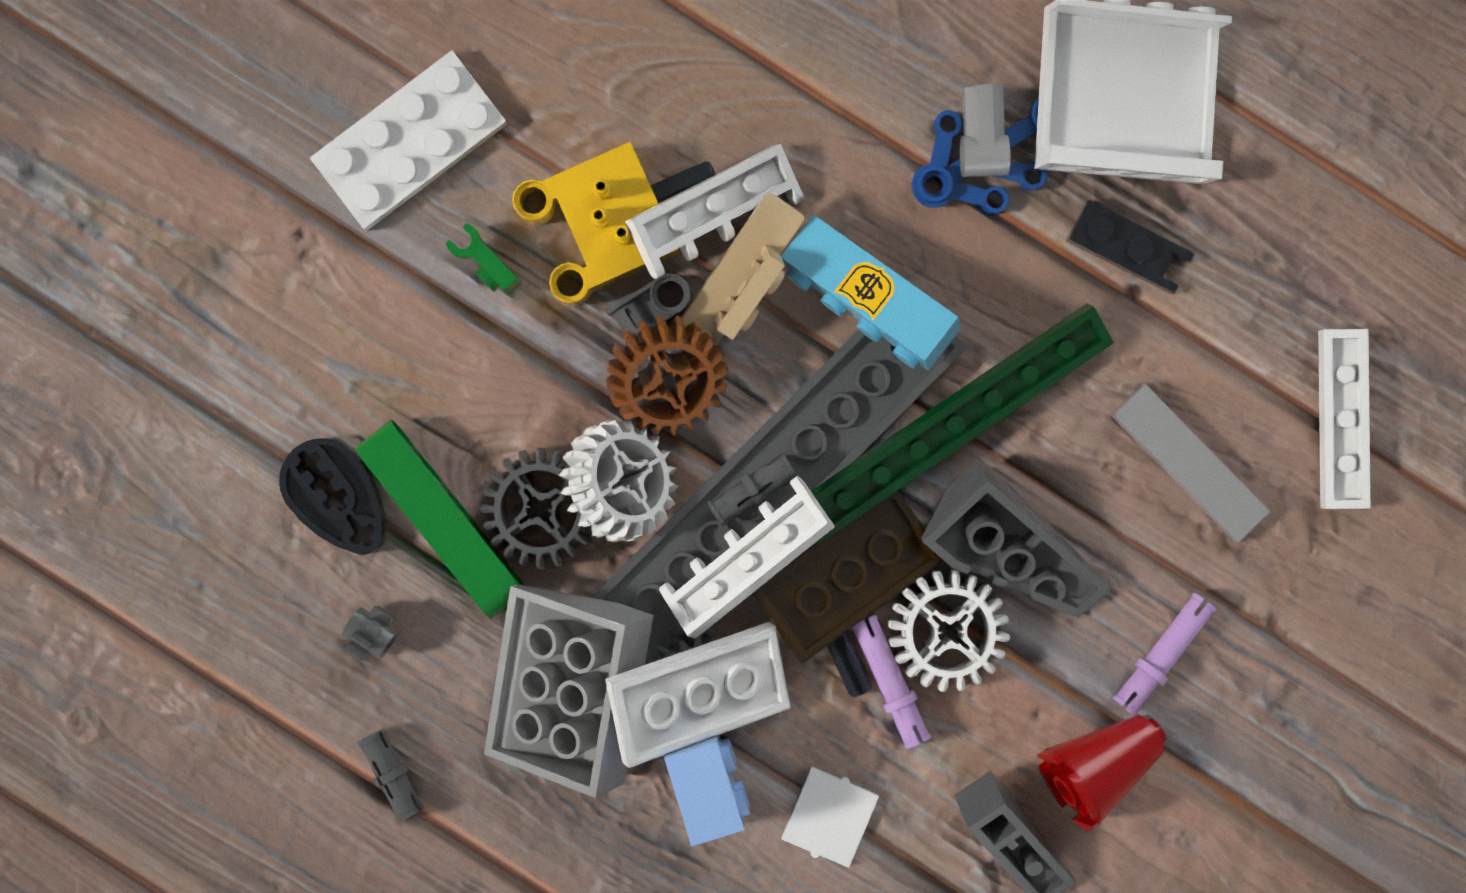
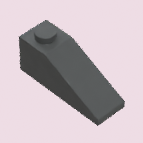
(1011, 836)

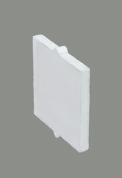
(830, 817)

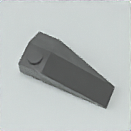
(999, 536)

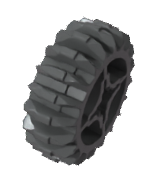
(509, 531)

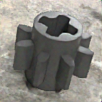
(370, 633)

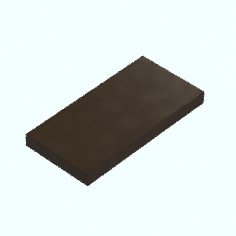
(847, 577)

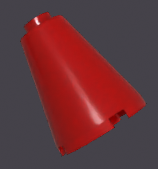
(1101, 767)

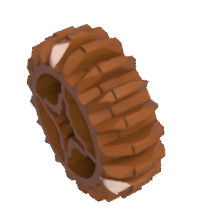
(703, 360)

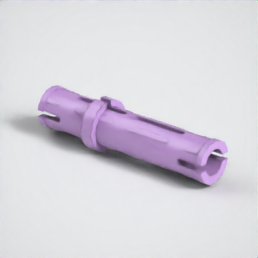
(1164, 654)
(897, 697)

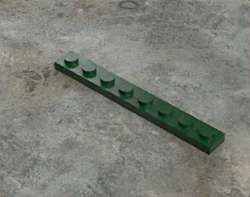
(962, 417)

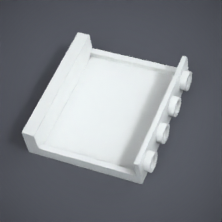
(1129, 90)

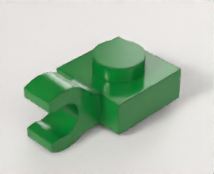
(493, 270)

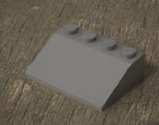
(552, 690)

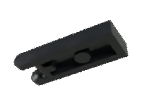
(1126, 245)

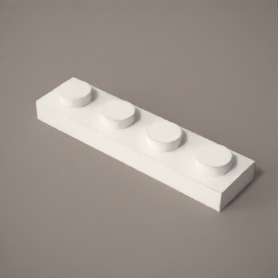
(1344, 418)

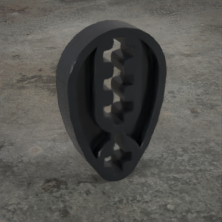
(311, 504)

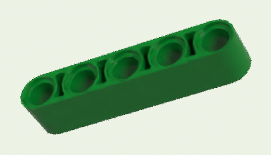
(439, 517)

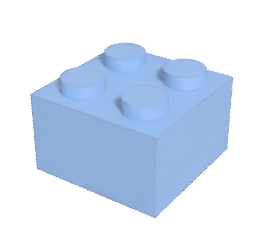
(706, 790)

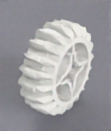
(599, 465)
(935, 646)

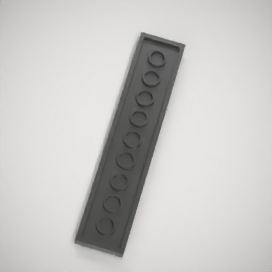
(817, 431)

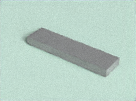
(1190, 463)

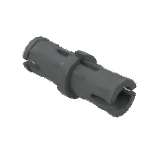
(752, 489)
(391, 775)

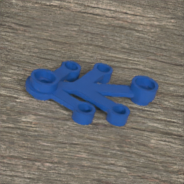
(951, 174)

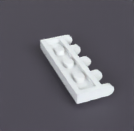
(711, 206)
(748, 561)

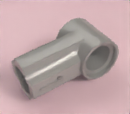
(984, 144)

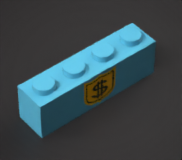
(870, 293)

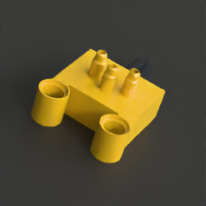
(596, 204)

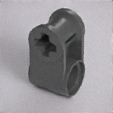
(647, 306)

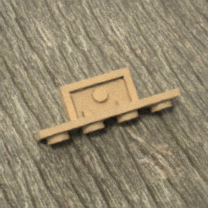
(745, 271)

